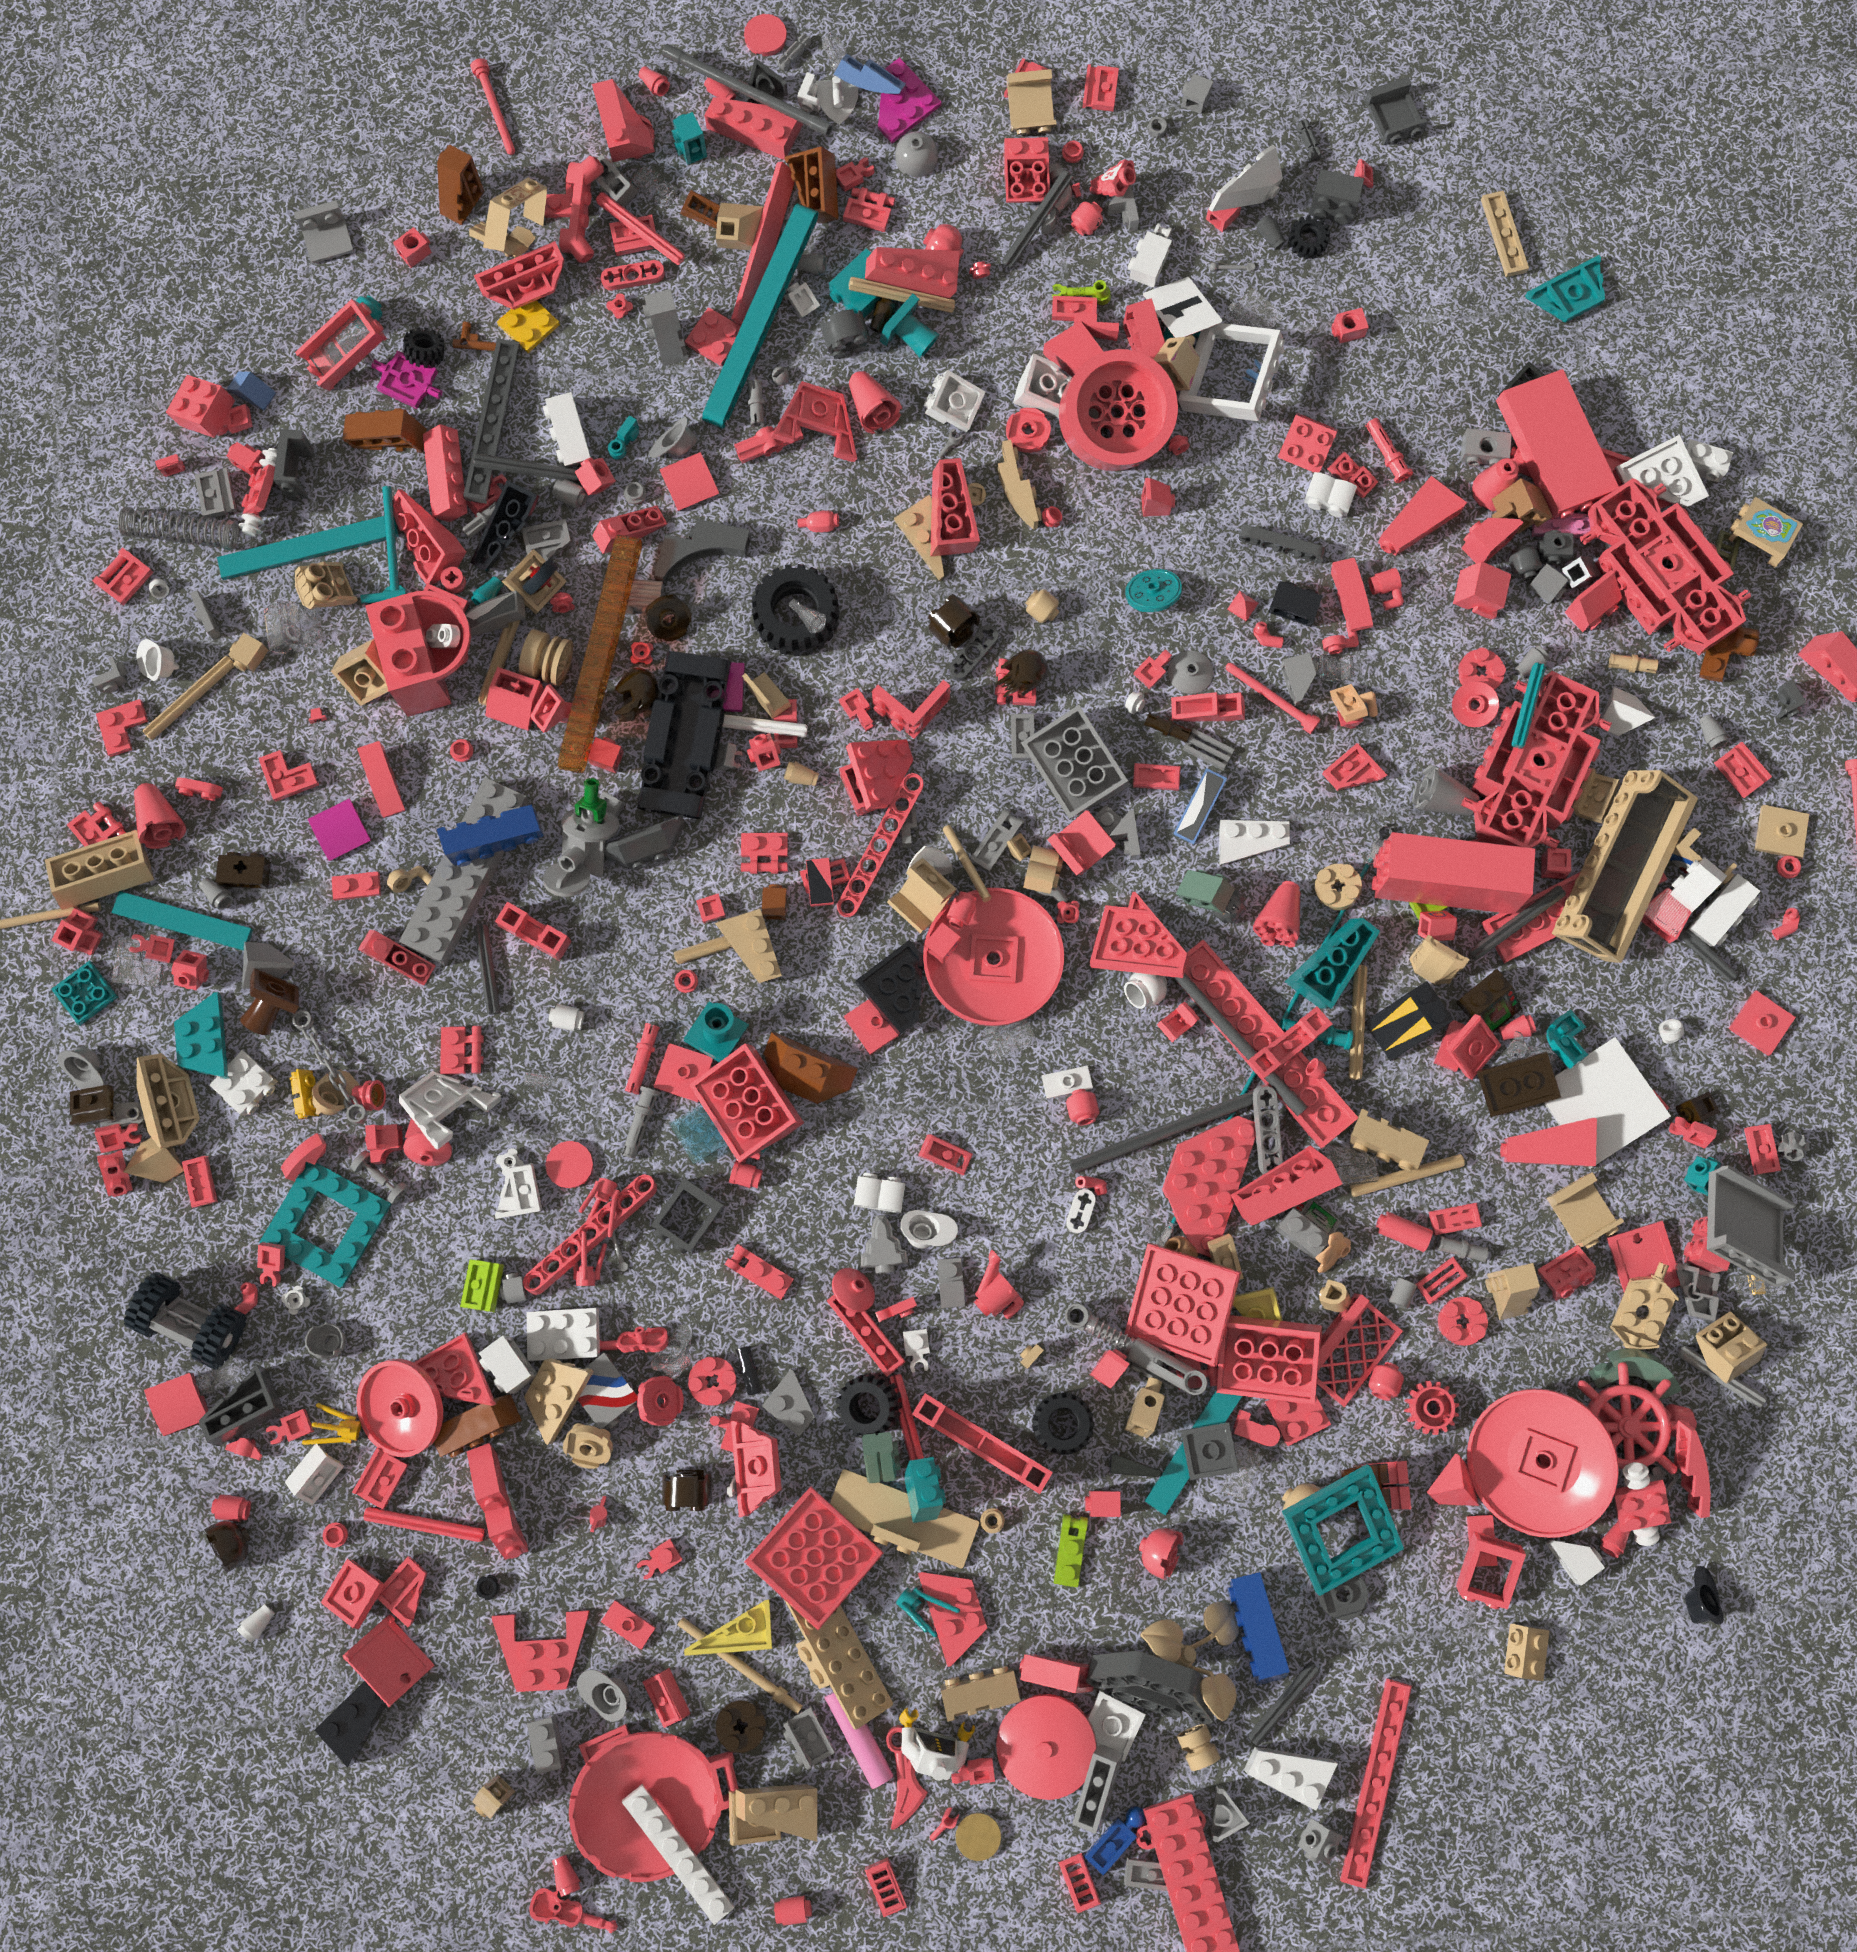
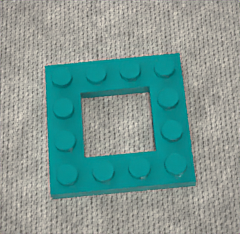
(340, 1265)
(1302, 1518)

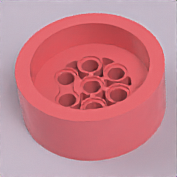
(1150, 391)

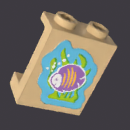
(1766, 529)

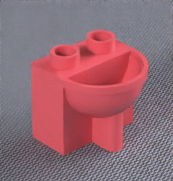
(410, 666)

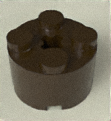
(953, 622)
(687, 1489)
(735, 1738)

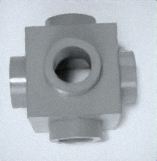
(1319, 1842)

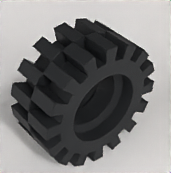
(1310, 225)
(426, 356)

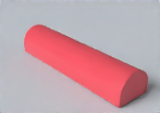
(869, 1337)

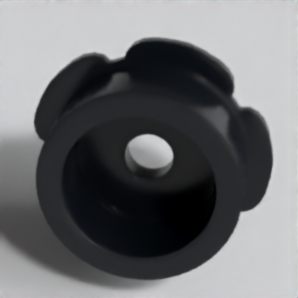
(481, 1587)

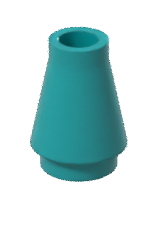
(487, 591)

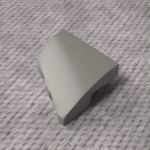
(1699, 1291)

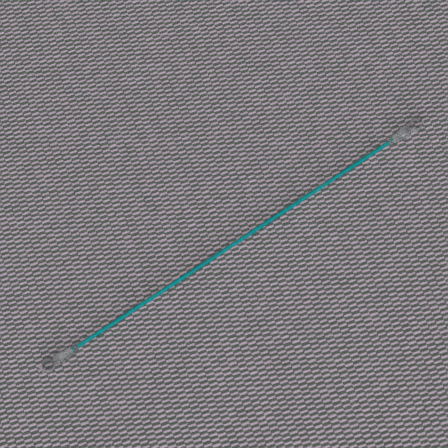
(1374, 849)

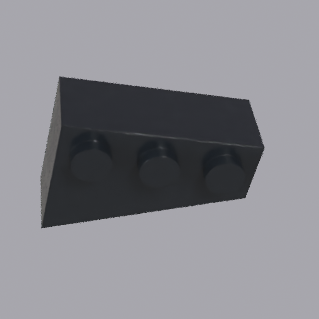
(351, 1723)

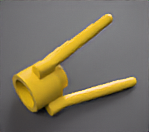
(347, 1429)

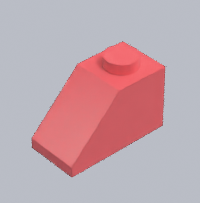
(1156, 498)

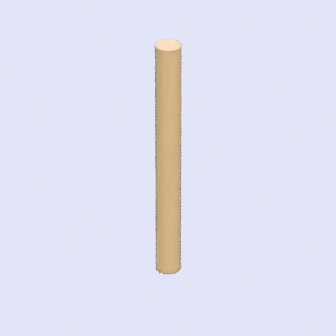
(967, 864)

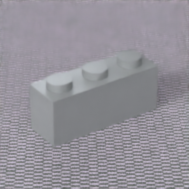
(1098, 1788)

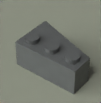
(244, 1408)

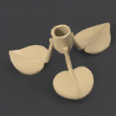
(1165, 1641)

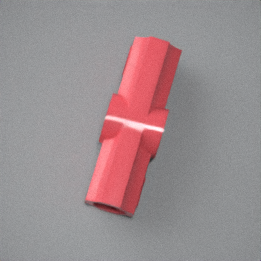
(762, 444)

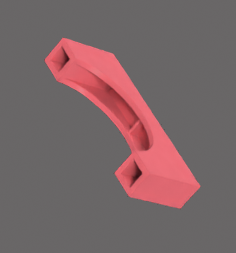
(982, 1443)

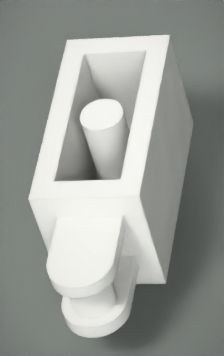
(1151, 256)

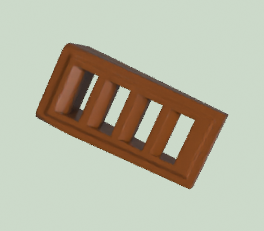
(694, 214)

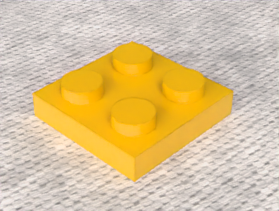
(528, 324)

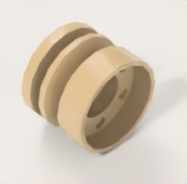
(546, 657)

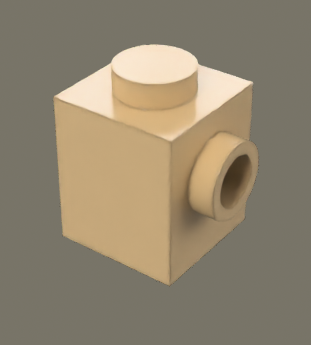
(247, 653)

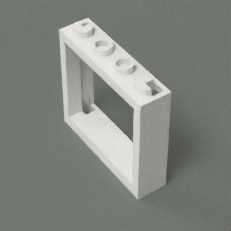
(1233, 409)

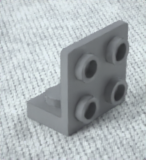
(324, 231)

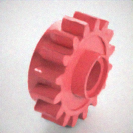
(1420, 1414)

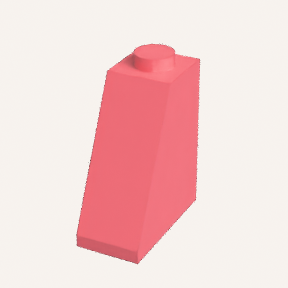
(1055, 1673)

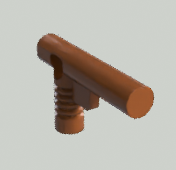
(472, 340)

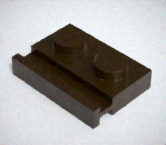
(91, 1105)

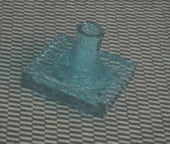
(697, 1134)

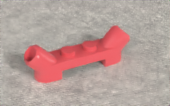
(573, 239)

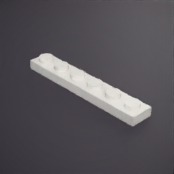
(678, 1854)

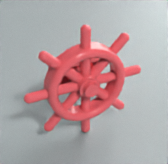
(1632, 1424)

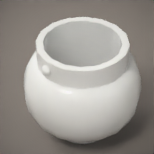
(1145, 990)

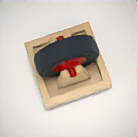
(535, 580)

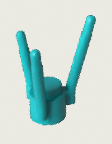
(910, 1603)

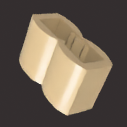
(1042, 870)

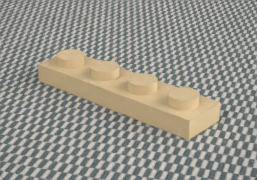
(1504, 234)

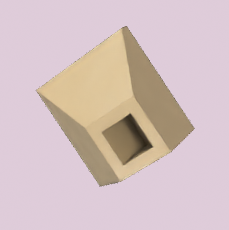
(737, 225)

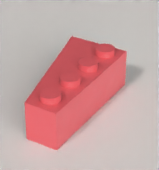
(753, 125)
(915, 269)
(952, 512)
(1286, 1186)

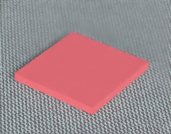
(1182, 1304)
(814, 1558)

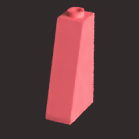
(1074, 349)
(1422, 515)
(1560, 1145)

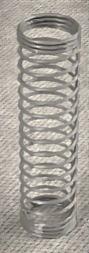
(225, 536)

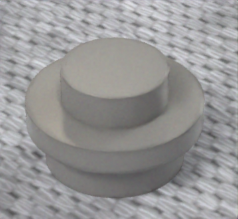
(635, 493)

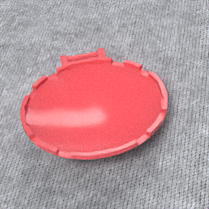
(677, 1779)

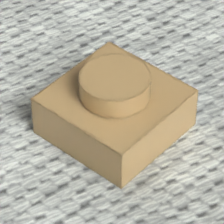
(1030, 1354)

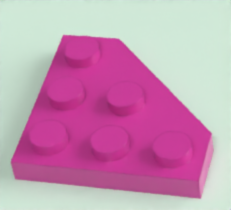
(905, 110)

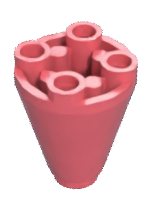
(1280, 917)

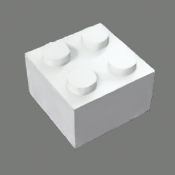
(507, 1365)

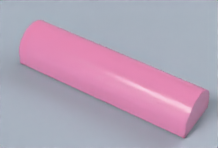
(862, 1745)

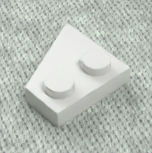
(519, 1192)

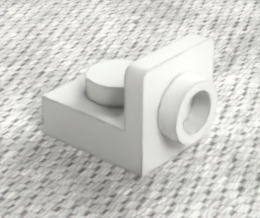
(807, 94)
(801, 299)

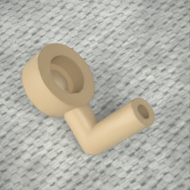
(401, 879)

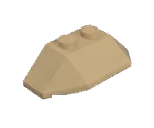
(166, 1100)

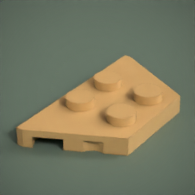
(554, 1395)

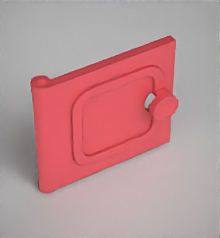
(1643, 1258)
(384, 1657)

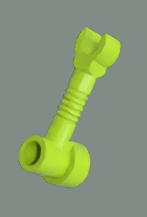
(1098, 290)

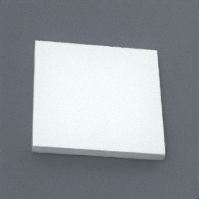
(1612, 1091)

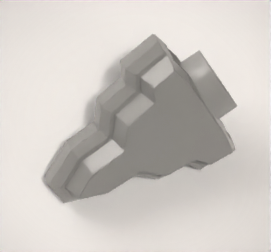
(883, 1248)

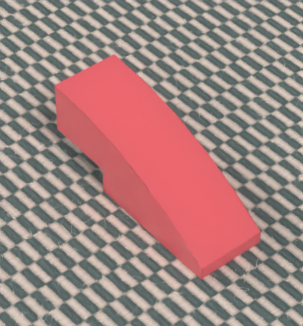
(1351, 594)
(1208, 707)
(381, 778)

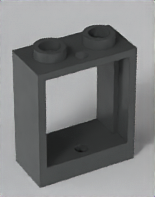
(699, 1194)

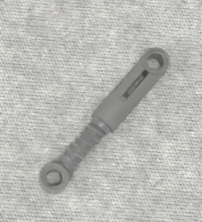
(1137, 1350)

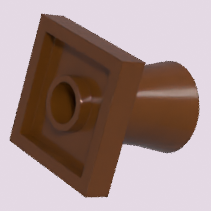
(270, 996)

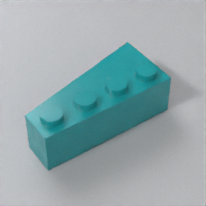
(1334, 963)

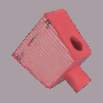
(1666, 916)

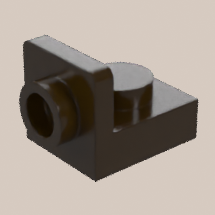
(1698, 1108)

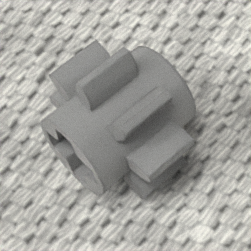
(1793, 1146)

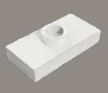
(1066, 1082)

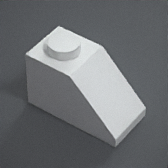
(1577, 1560)

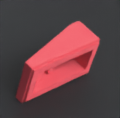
(875, 1868)
(1088, 1879)

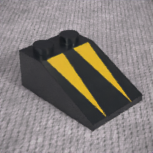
(1408, 1021)

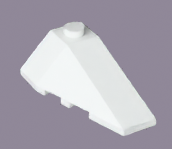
(1253, 184)
(1043, 387)

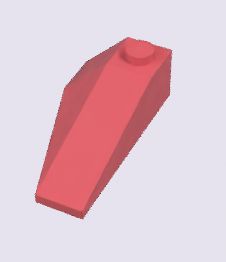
(622, 126)
(428, 539)

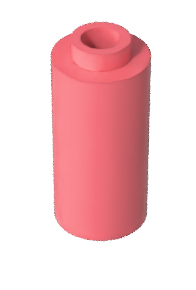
(1404, 1231)

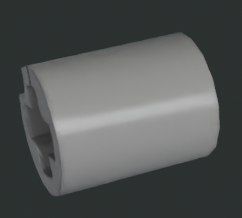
(1402, 1293)

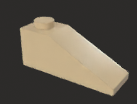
(492, 1797)

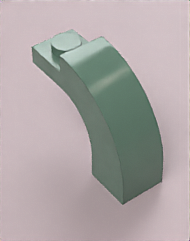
(1639, 1364)

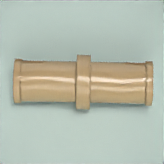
(1633, 663)

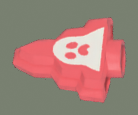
(1115, 180)

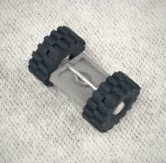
(161, 1310)

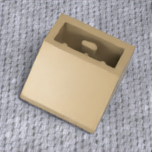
(1730, 1347)

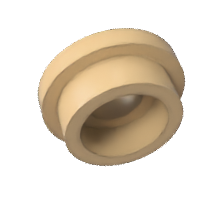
(984, 1520)

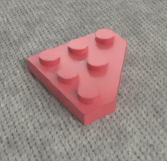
(879, 769)

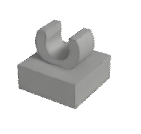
(726, 757)

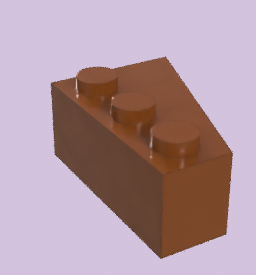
(816, 181)
(475, 1425)

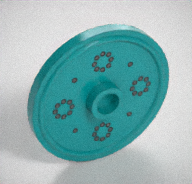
(1153, 590)

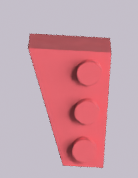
(1143, 328)
(1835, 660)

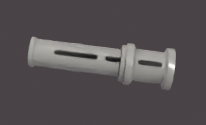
(643, 1111)

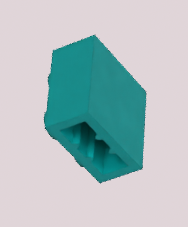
(923, 1489)

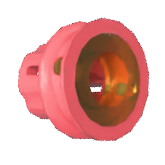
(370, 1095)

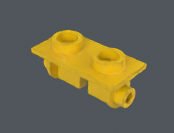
(302, 1083)

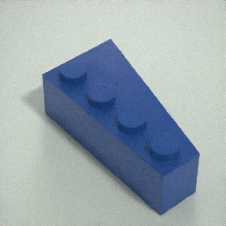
(490, 835)
(1259, 1629)

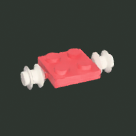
(258, 495)
(1641, 1504)

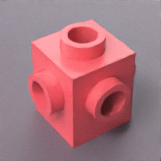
(764, 751)
(190, 970)

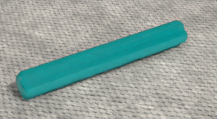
(1528, 705)

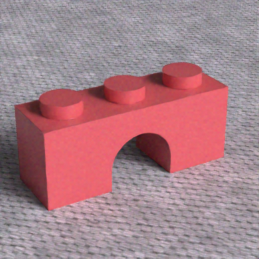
(532, 931)

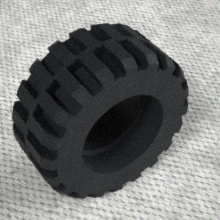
(790, 582)

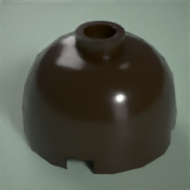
(228, 1543)

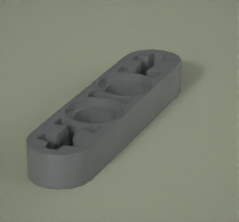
(1282, 543)

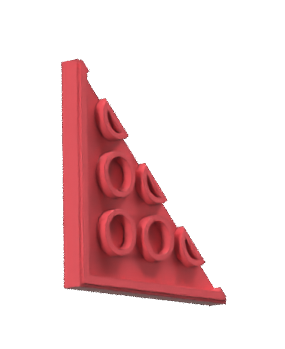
(458, 1372)

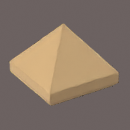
(1019, 847)

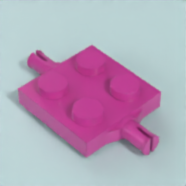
(406, 381)

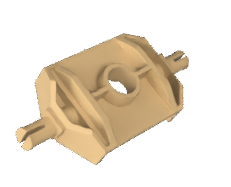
(1658, 1297)

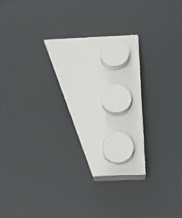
(1248, 838)

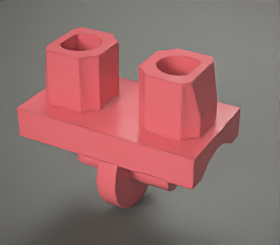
(114, 1178)

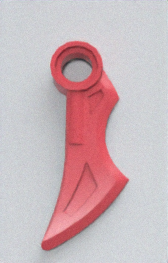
(909, 1791)

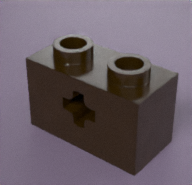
(255, 876)

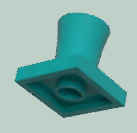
(909, 329)
(716, 1031)

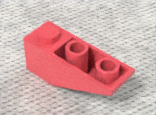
(631, 524)
(396, 957)

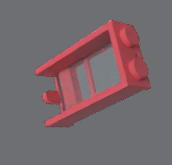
(341, 343)

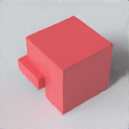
(1482, 589)

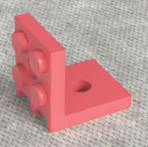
(903, 718)

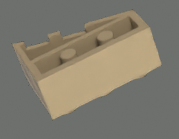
(752, 943)
(1513, 1289)
(979, 1692)

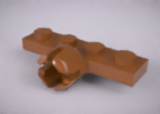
(1716, 658)

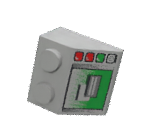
(1308, 1227)

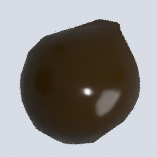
(1025, 672)
(639, 692)

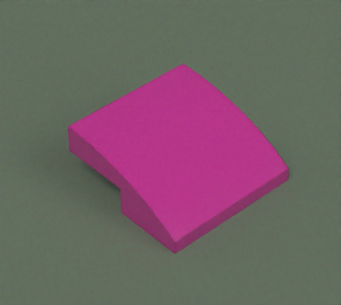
(734, 688)
(339, 829)

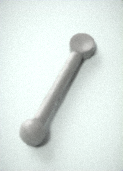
(1249, 267)
(623, 1266)

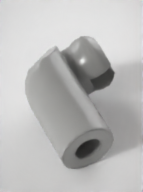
(1056, 893)

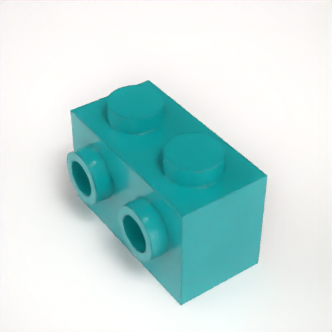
(689, 138)

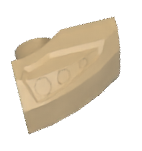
(323, 585)
(1436, 961)

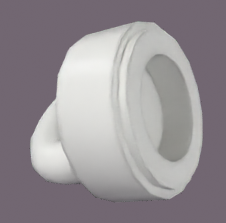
(1671, 1031)

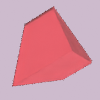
(1454, 1485)

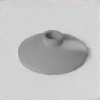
(1186, 681)

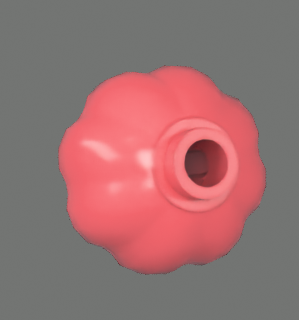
(944, 238)

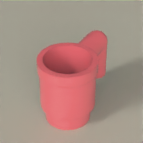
(1387, 582)
(746, 1174)

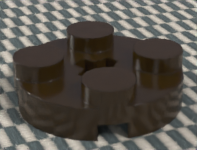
(668, 605)

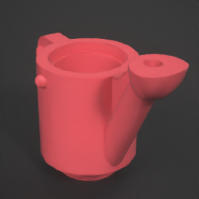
(996, 1292)

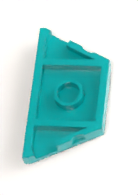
(1571, 292)
(202, 1038)

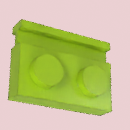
(482, 1285)

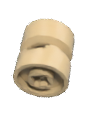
(1198, 1747)

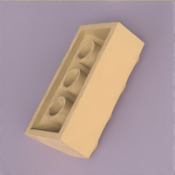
(98, 870)

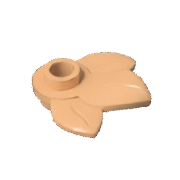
(1338, 1247)

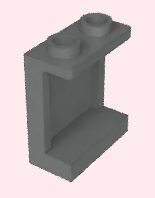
(1394, 112)
(290, 447)

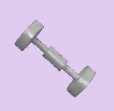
(396, 1192)

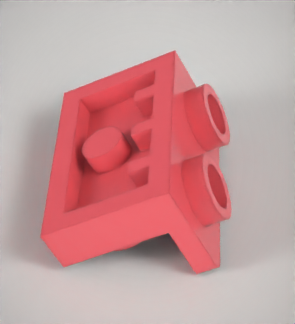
(1568, 1272)

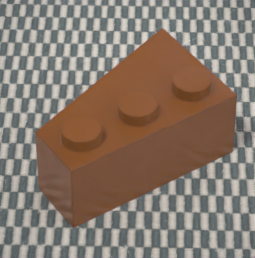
(457, 184)
(382, 429)

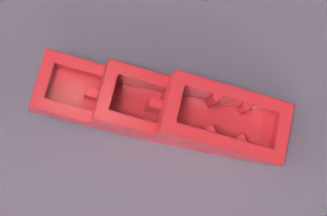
(1695, 1474)

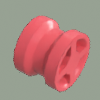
(458, 582)

